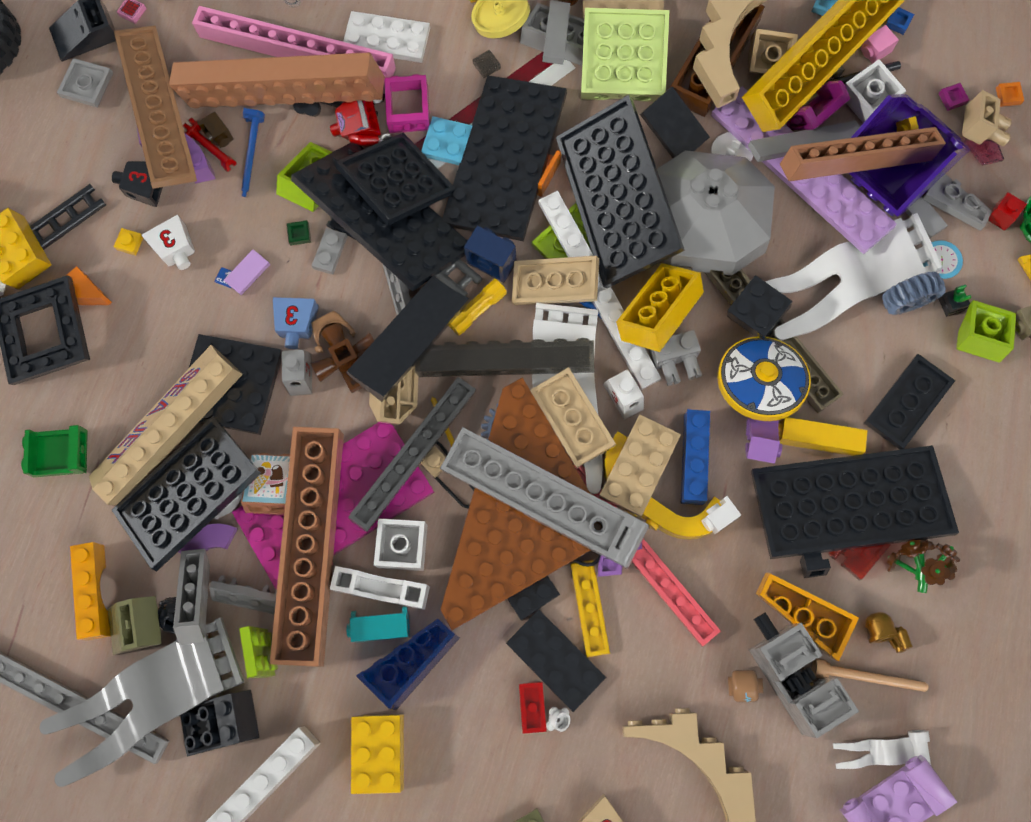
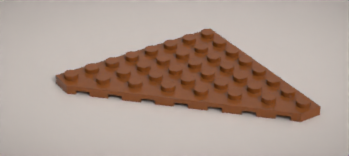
(499, 545)

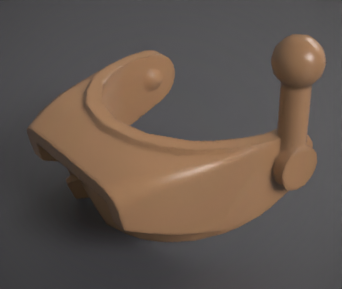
(322, 322)

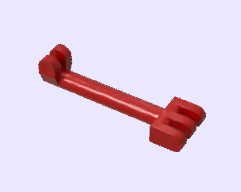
(193, 132)

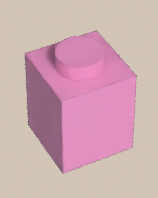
(879, 44)

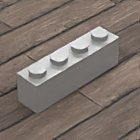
(192, 597)

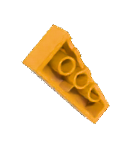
(826, 623)

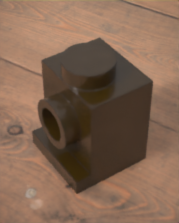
(215, 130)

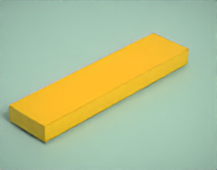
(590, 609)

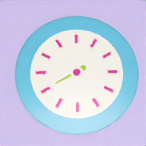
(949, 257)

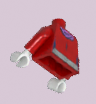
(358, 123)

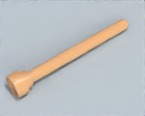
(824, 669)

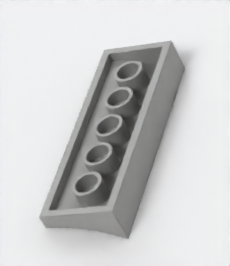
(534, 33)

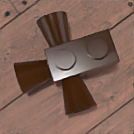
(342, 354)

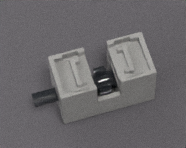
(782, 659)

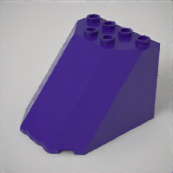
(904, 184)

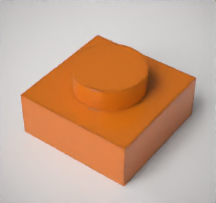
(1010, 94)

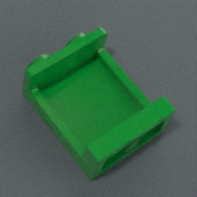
(55, 452)

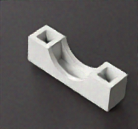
(379, 588)

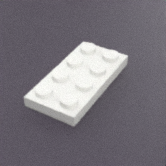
(391, 35)

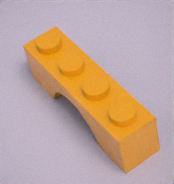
(90, 613)

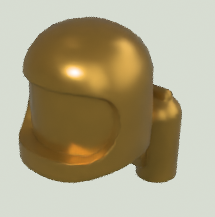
(883, 629)

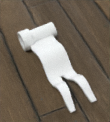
(887, 751)

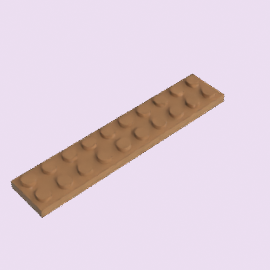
(154, 107)

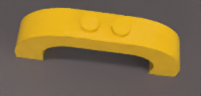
(656, 514)

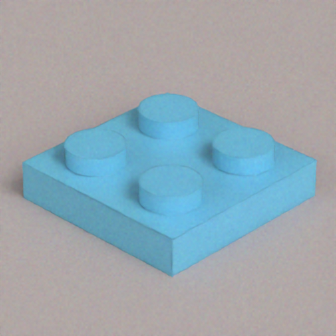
(446, 140)

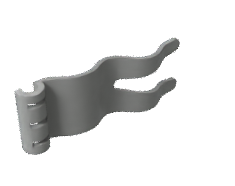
(160, 690)

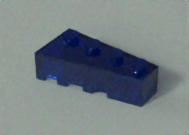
(405, 668)

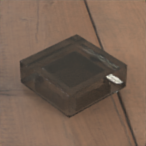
(486, 64)

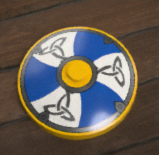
(763, 378)

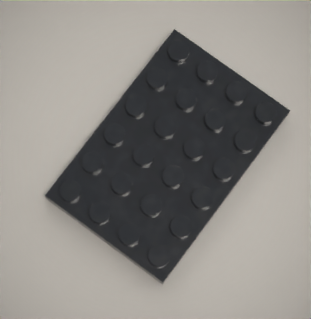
(185, 493)

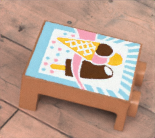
(269, 489)

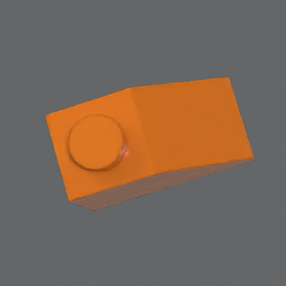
(86, 290)

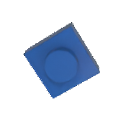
(899, 20)

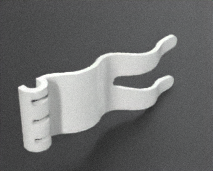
(861, 274)
(571, 331)

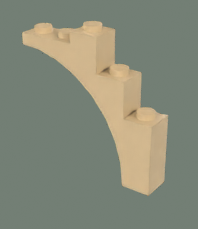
(714, 63)
(731, 786)

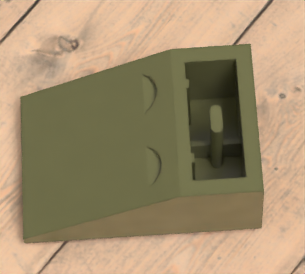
(134, 624)

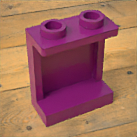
(828, 100)

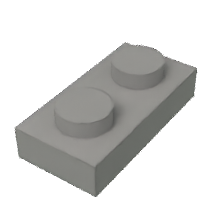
(329, 251)

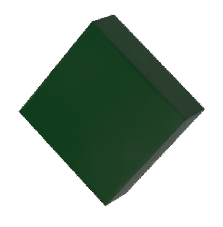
(298, 232)

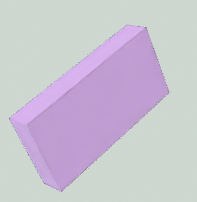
(247, 272)

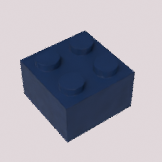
(490, 253)

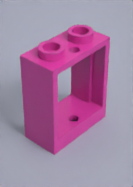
(411, 121)

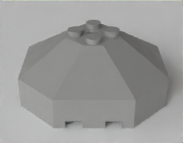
(720, 229)

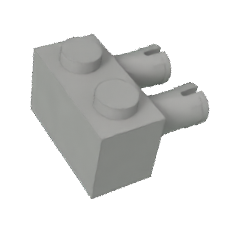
(678, 349)

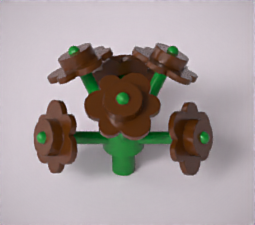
(928, 571)

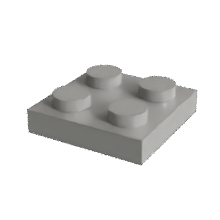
(85, 82)

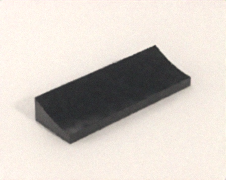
(407, 338)

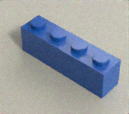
(695, 457)

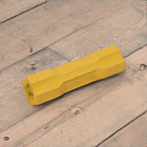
(485, 299)

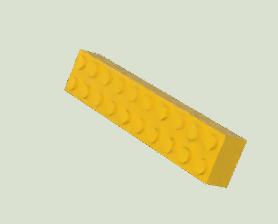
(814, 59)

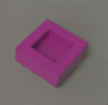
(953, 96)

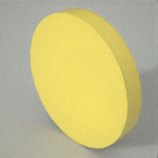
(499, 17)

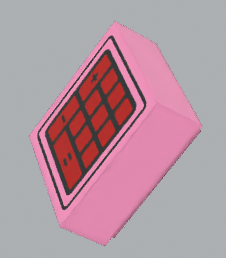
(131, 10)

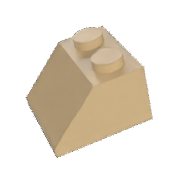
(767, 48)

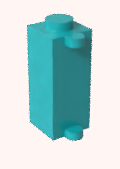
(379, 627)

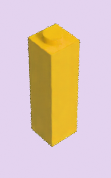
(822, 436)

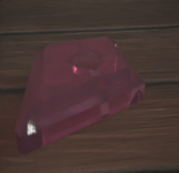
(986, 153)

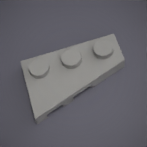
(951, 198)

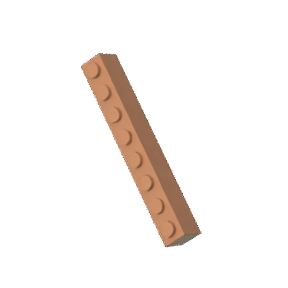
(861, 153)

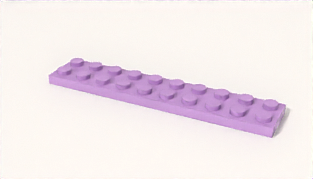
(830, 196)

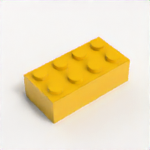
(660, 307)

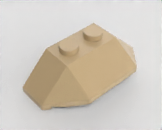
(399, 402)

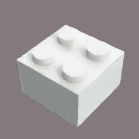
(871, 88)
(400, 544)

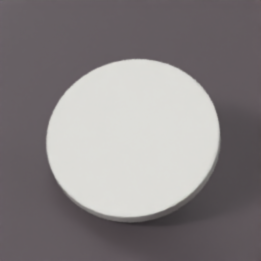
(728, 145)

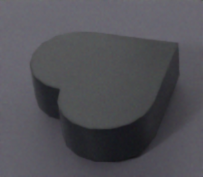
(310, 109)

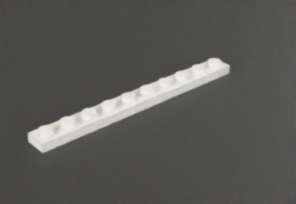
(607, 302)

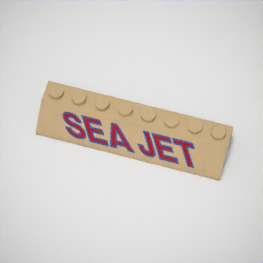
(164, 426)

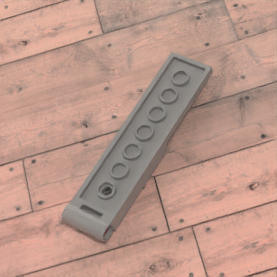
(545, 497)

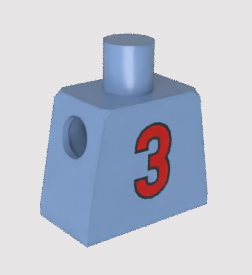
(294, 319)

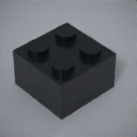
(759, 308)

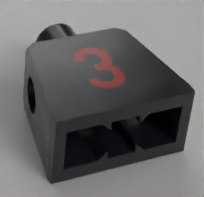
(136, 183)

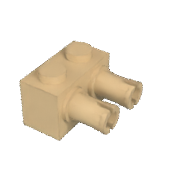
(984, 121)

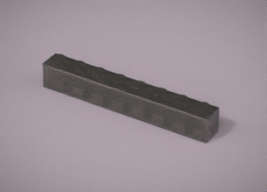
(507, 358)

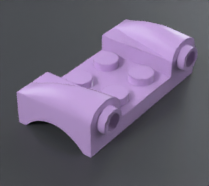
(904, 796)

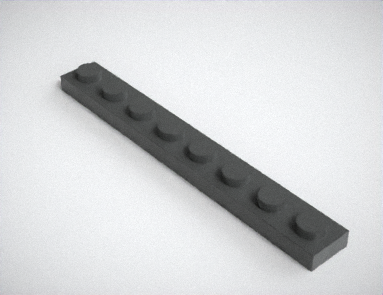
(411, 454)

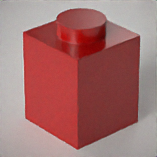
(1006, 211)

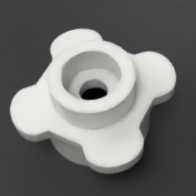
(558, 719)

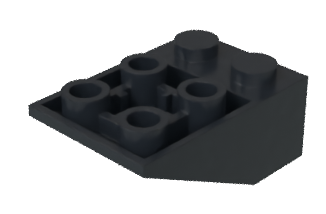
(82, 29)
(220, 723)

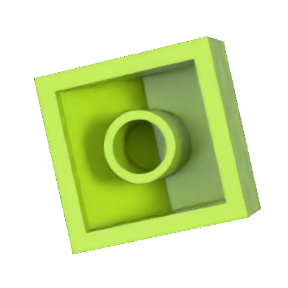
(987, 331)

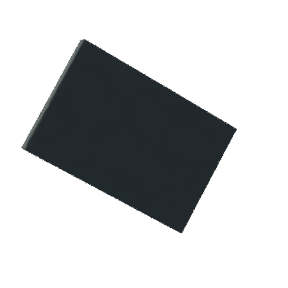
(674, 124)

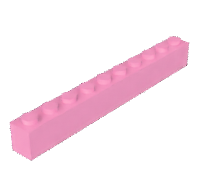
(275, 39)

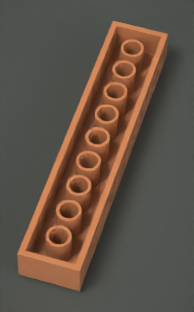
(278, 80)
(307, 547)

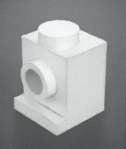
(720, 516)

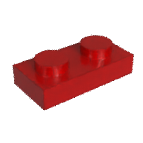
(532, 707)

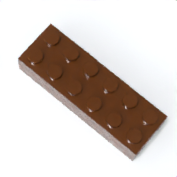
(688, 83)

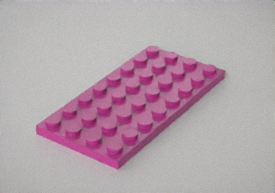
(361, 465)

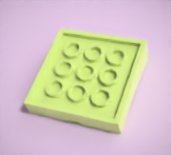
(624, 54)

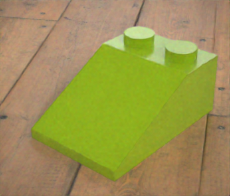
(287, 188)

